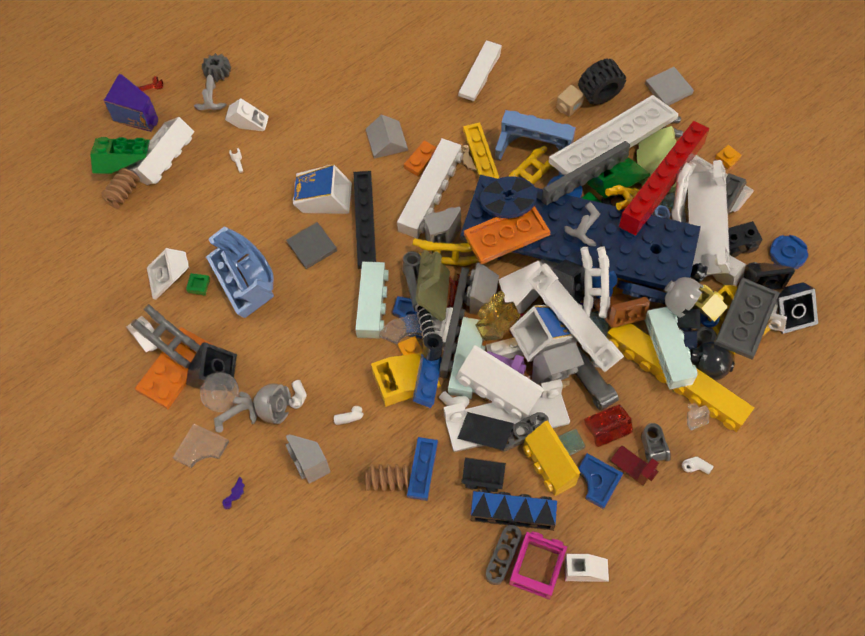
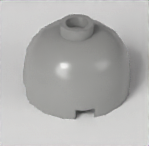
(682, 295)
(272, 402)

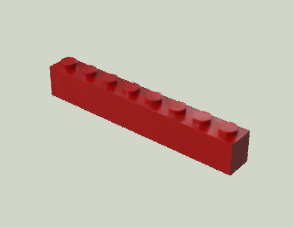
(663, 178)

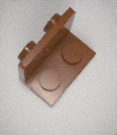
(624, 310)

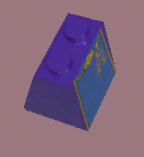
(130, 105)

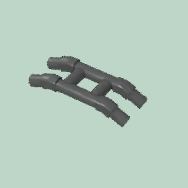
(166, 325)

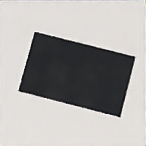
(485, 431)

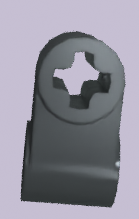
(655, 447)

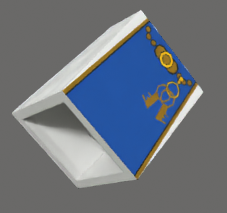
(322, 191)
(540, 331)

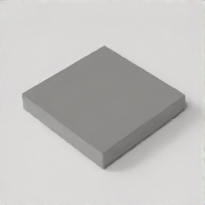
(669, 86)

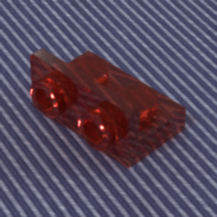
(609, 425)

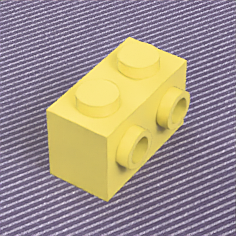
(710, 303)

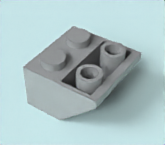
(443, 225)
(483, 285)
(556, 363)
(307, 458)

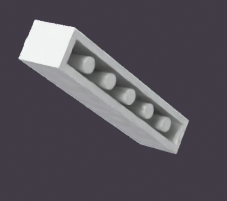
(429, 188)

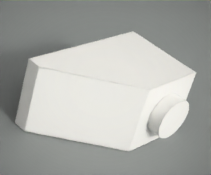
(143, 342)

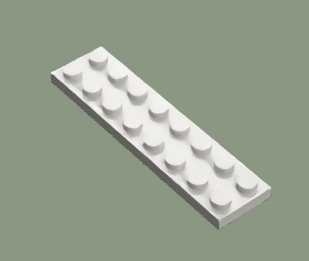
(629, 126)

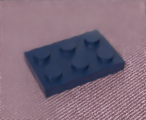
(640, 292)

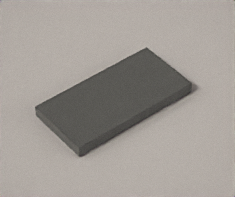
(747, 318)

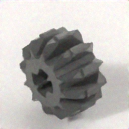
(216, 66)

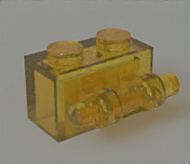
(496, 317)

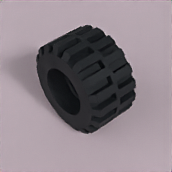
(602, 81)

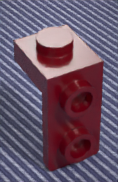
(635, 466)

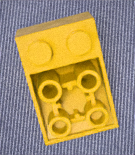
(397, 377)

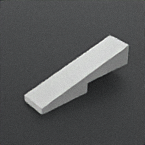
(480, 70)

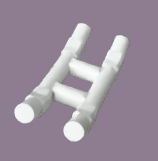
(682, 180)
(603, 271)

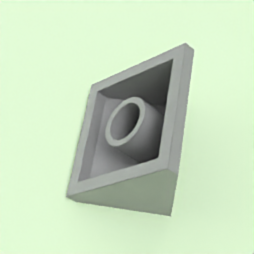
(386, 137)

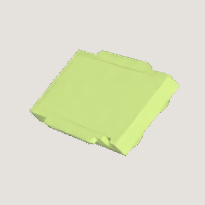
(654, 149)

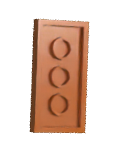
(505, 235)
(166, 377)

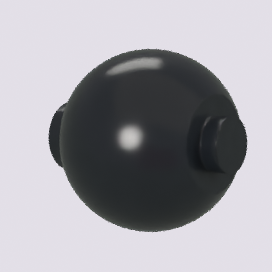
(712, 360)

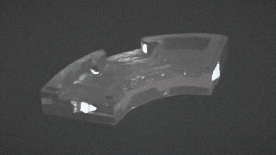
(400, 328)

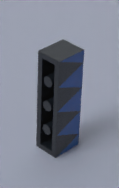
(514, 510)

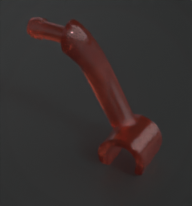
(156, 84)
(454, 283)

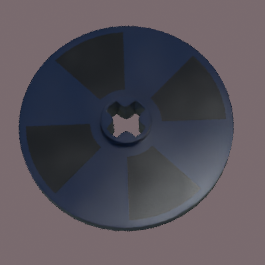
(508, 197)

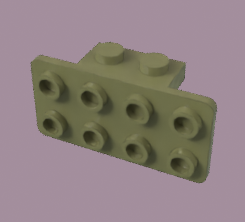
(433, 284)

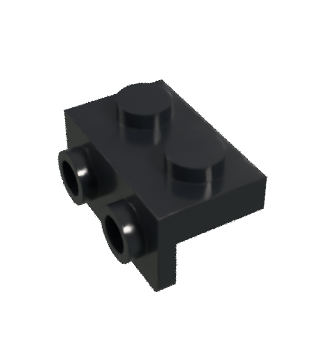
(483, 474)

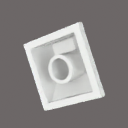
(166, 270)

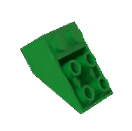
(114, 154)
(622, 174)

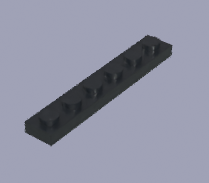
(364, 217)

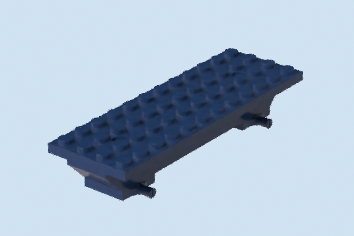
(653, 257)

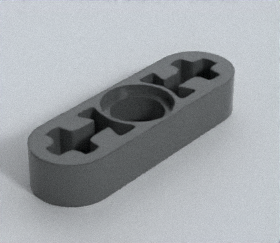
(524, 423)
(492, 566)

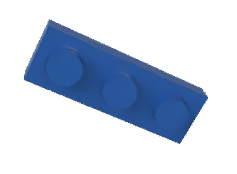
(427, 382)
(422, 469)

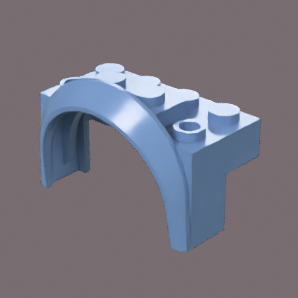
(518, 125)
(253, 267)

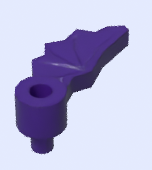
(236, 492)

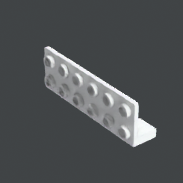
(709, 210)
(574, 318)
(549, 403)

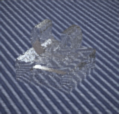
(697, 416)

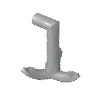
(207, 95)
(585, 224)
(244, 403)

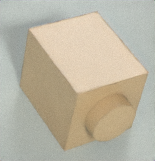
(570, 100)

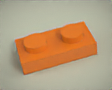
(420, 158)

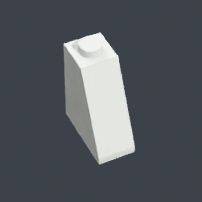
(518, 289)

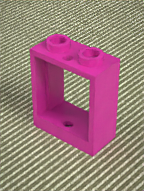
(530, 585)

